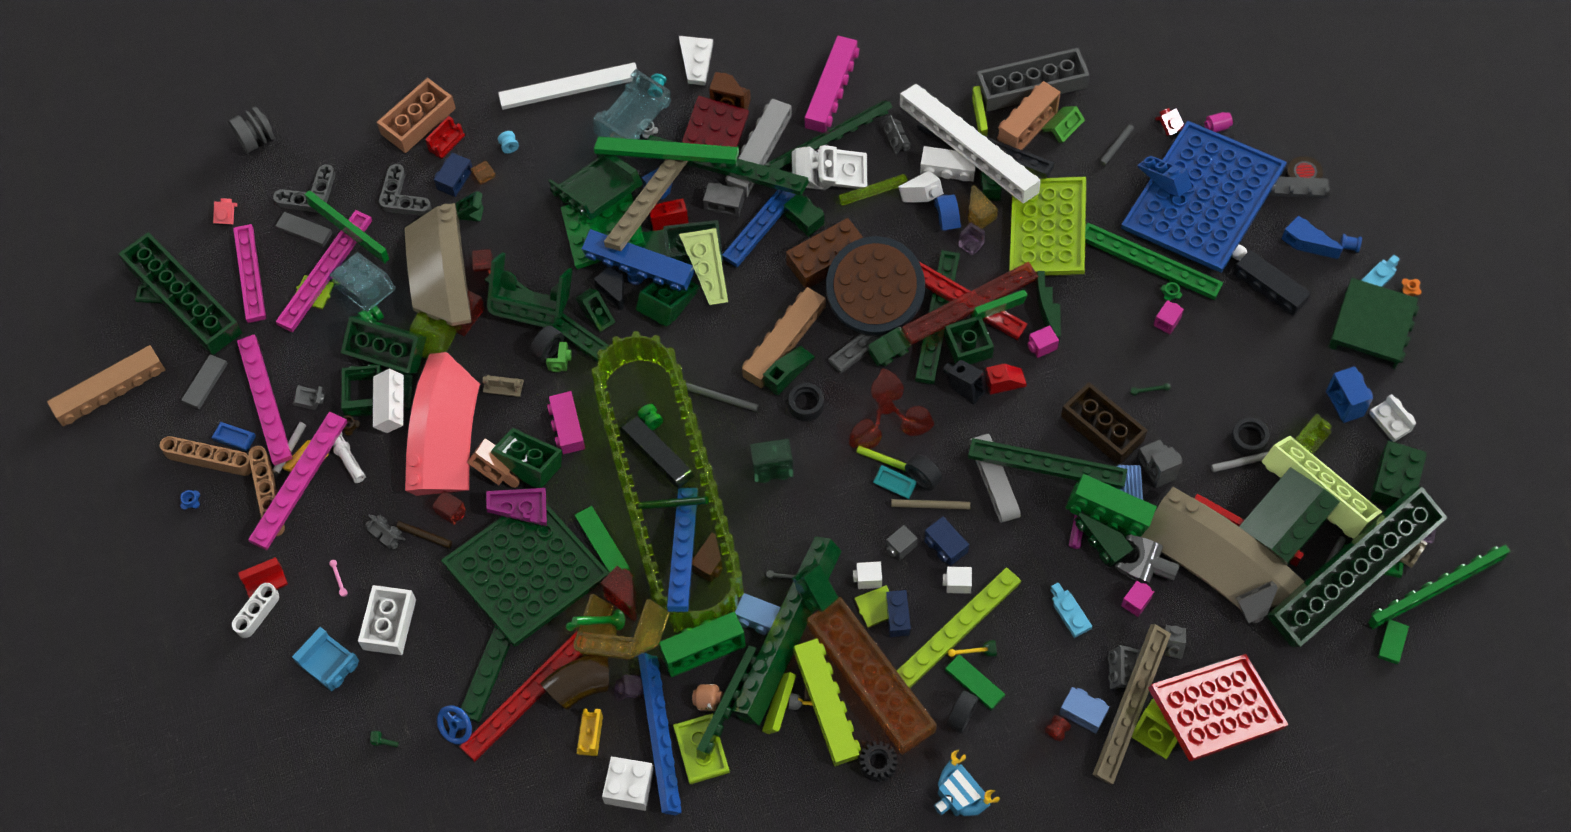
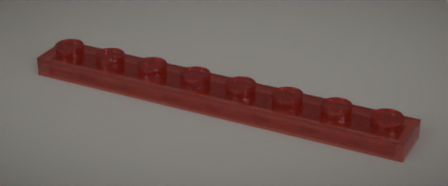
(966, 304)

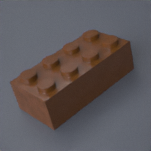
(814, 256)

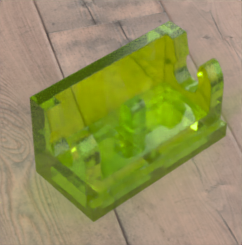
(1314, 434)

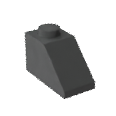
(1257, 602)

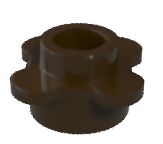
(353, 425)

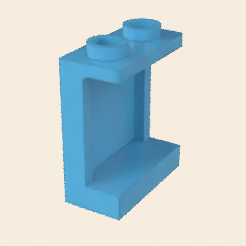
(325, 659)

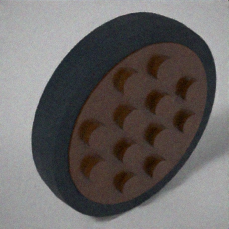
(875, 285)

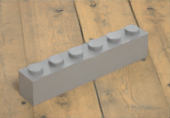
(763, 139)

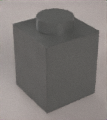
(901, 543)

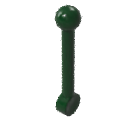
(1134, 391)

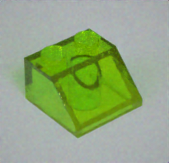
(438, 333)

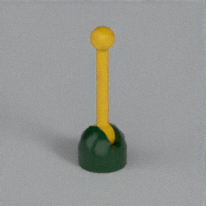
(988, 649)

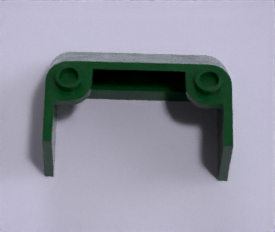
(525, 305)

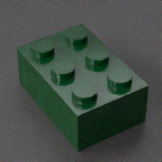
(1397, 473)

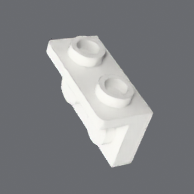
(1393, 418)

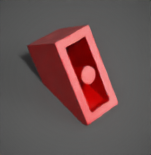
(1004, 378)

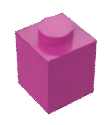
(1168, 317)
(1043, 341)
(1137, 598)

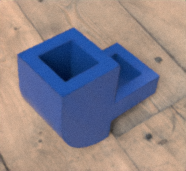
(947, 212)

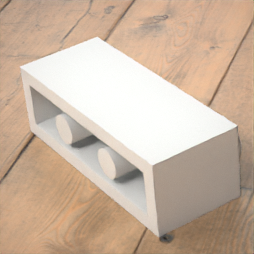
(946, 164)
(388, 400)

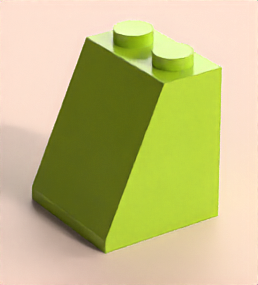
(1154, 731)

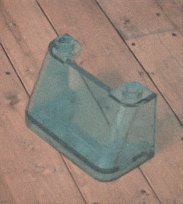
(633, 109)

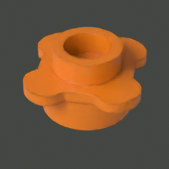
(1411, 291)

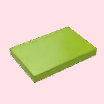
(688, 737)

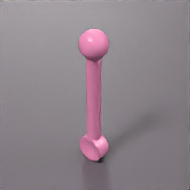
(343, 592)

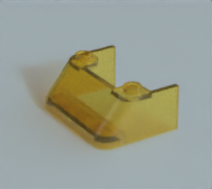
(602, 638)

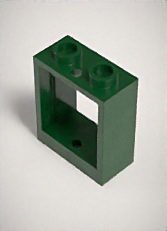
(352, 373)

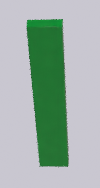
(347, 226)

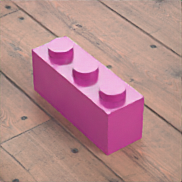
(566, 423)

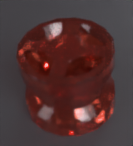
(1058, 728)

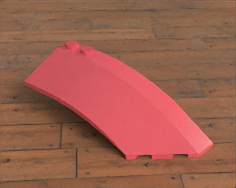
(441, 428)

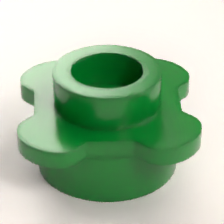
(1174, 287)

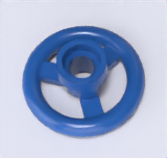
(456, 723)

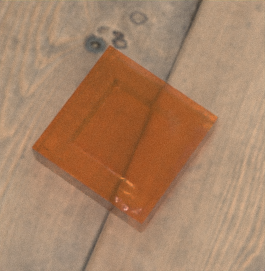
(483, 172)

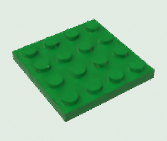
(579, 227)

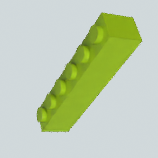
(826, 703)

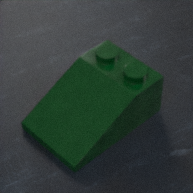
(663, 302)
(528, 457)

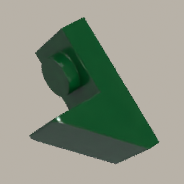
(470, 207)

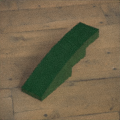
(1049, 311)

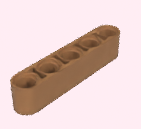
(200, 450)
(263, 482)

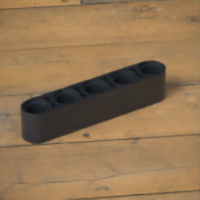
(656, 451)

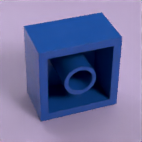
(1349, 394)

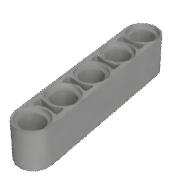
(998, 488)

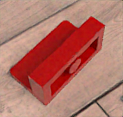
(266, 572)

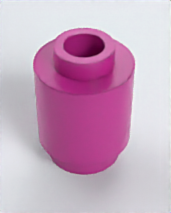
(1218, 122)

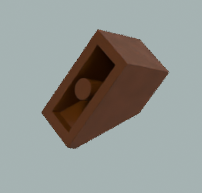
(708, 561)

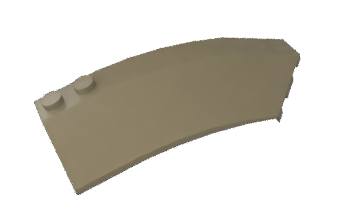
(437, 266)
(1217, 549)

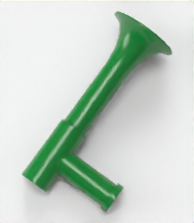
(617, 619)

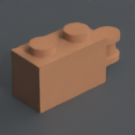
(490, 466)

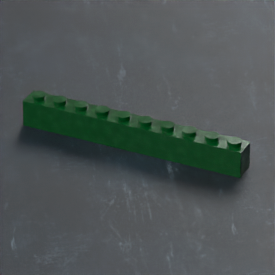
(781, 639)

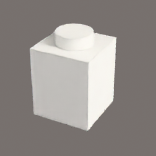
(868, 575)
(958, 579)

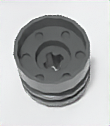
(252, 129)

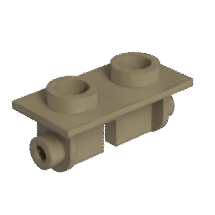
(502, 385)

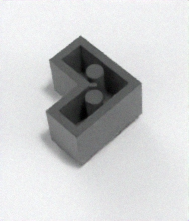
(1160, 462)

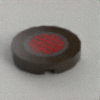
(1304, 168)

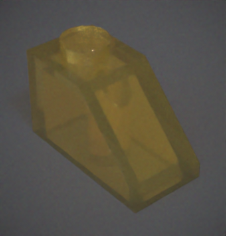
(981, 209)

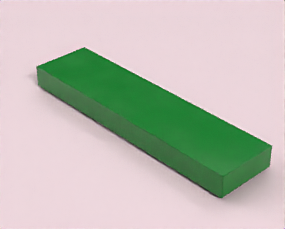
(600, 539)

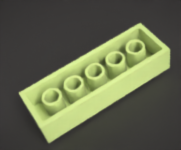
(1354, 510)

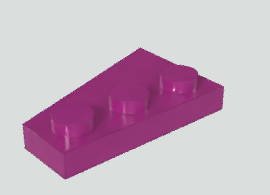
(519, 504)

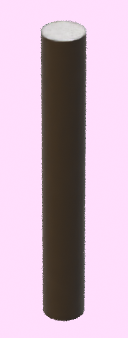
(424, 534)

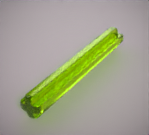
(873, 189)

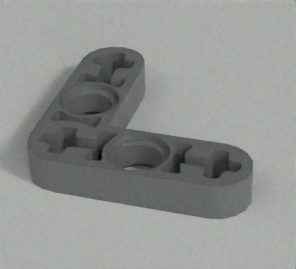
(294, 195)
(397, 199)

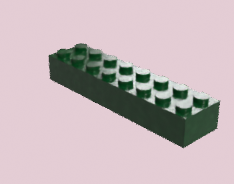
(180, 293)

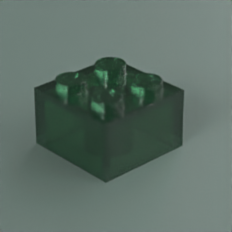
(772, 460)

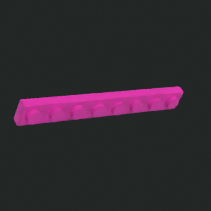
(320, 275)
(264, 400)
(297, 481)

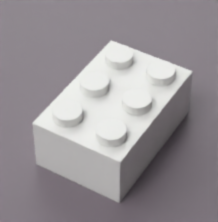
(387, 620)

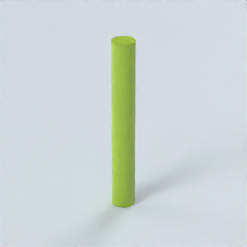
(880, 457)

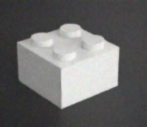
(628, 783)

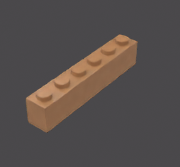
(785, 335)
(106, 386)

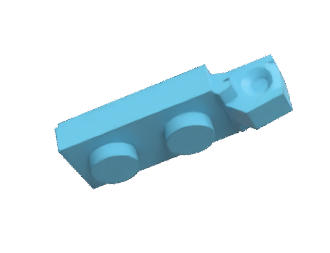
(1382, 272)
(1069, 611)

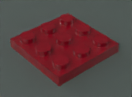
(715, 123)

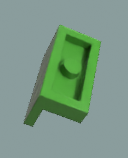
(1064, 122)

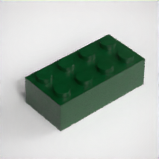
(383, 344)

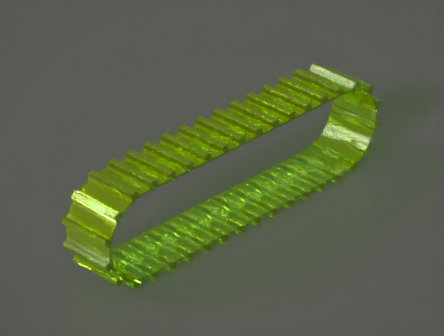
(650, 349)

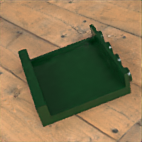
(597, 185)
(1375, 321)

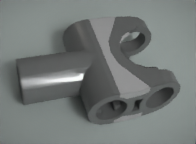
(1148, 561)

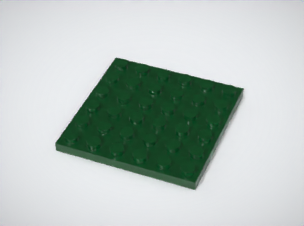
(525, 573)

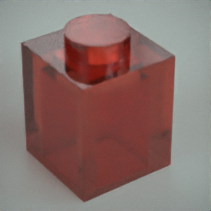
(449, 507)

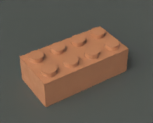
(416, 115)
(1030, 116)

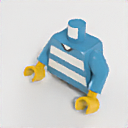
(960, 791)

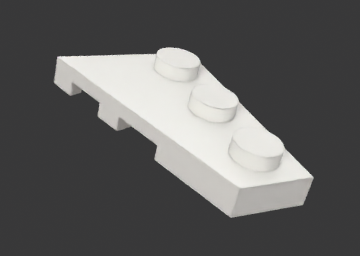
(696, 58)

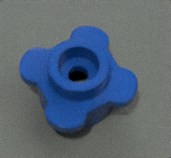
(186, 496)

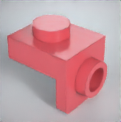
(224, 211)

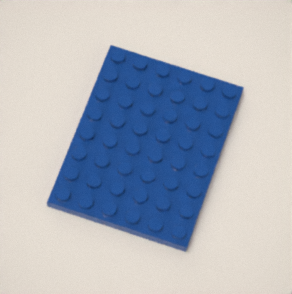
(1225, 196)

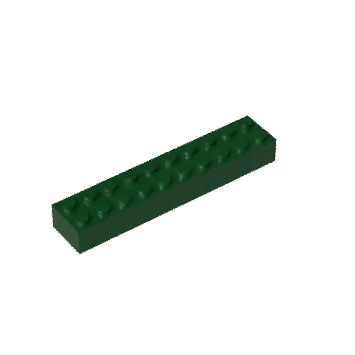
(1356, 567)

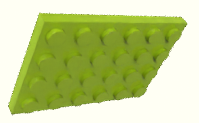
(1051, 228)

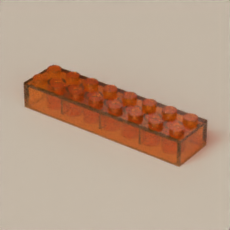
(872, 676)

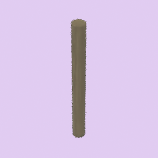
(930, 504)

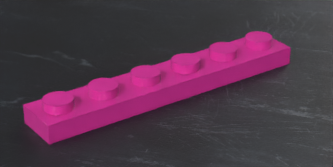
(249, 273)

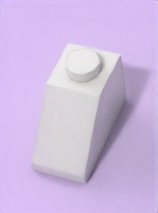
(921, 188)

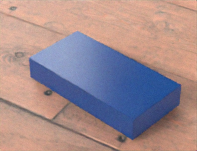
(233, 436)

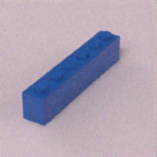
(641, 261)

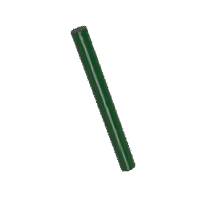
(673, 502)

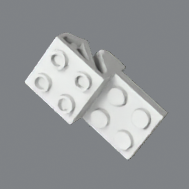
(830, 167)

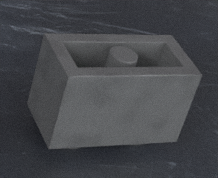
(723, 199)

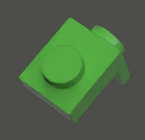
(560, 364)

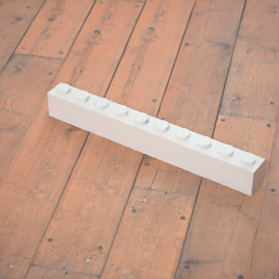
(970, 143)

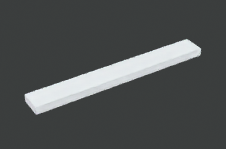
(566, 86)

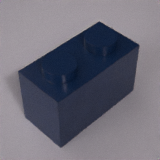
(453, 174)
(946, 541)
(898, 613)

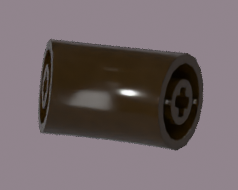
(578, 680)

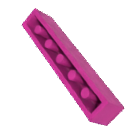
(831, 84)

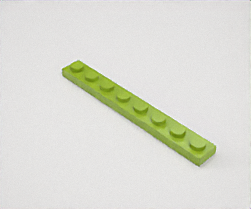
(958, 627)

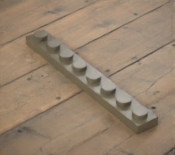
(644, 204)
(1131, 704)

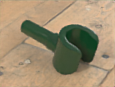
(376, 739)

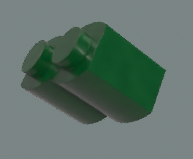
(888, 346)

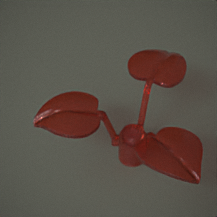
(884, 390)

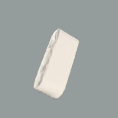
(256, 600)

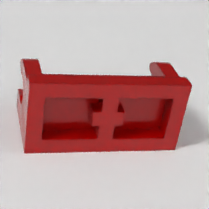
(444, 137)
(668, 214)

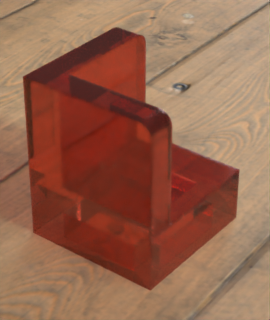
(482, 260)

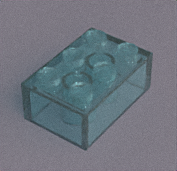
(362, 281)

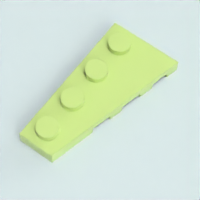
(706, 260)

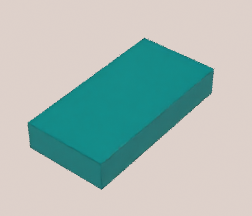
(895, 482)

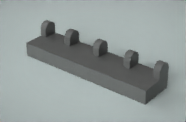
(1301, 187)

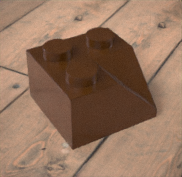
(727, 90)

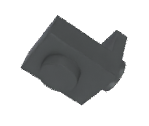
(308, 397)
(1176, 642)

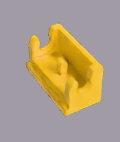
(590, 732)

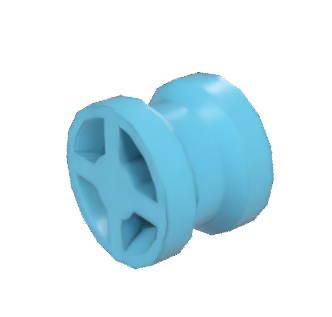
(508, 142)

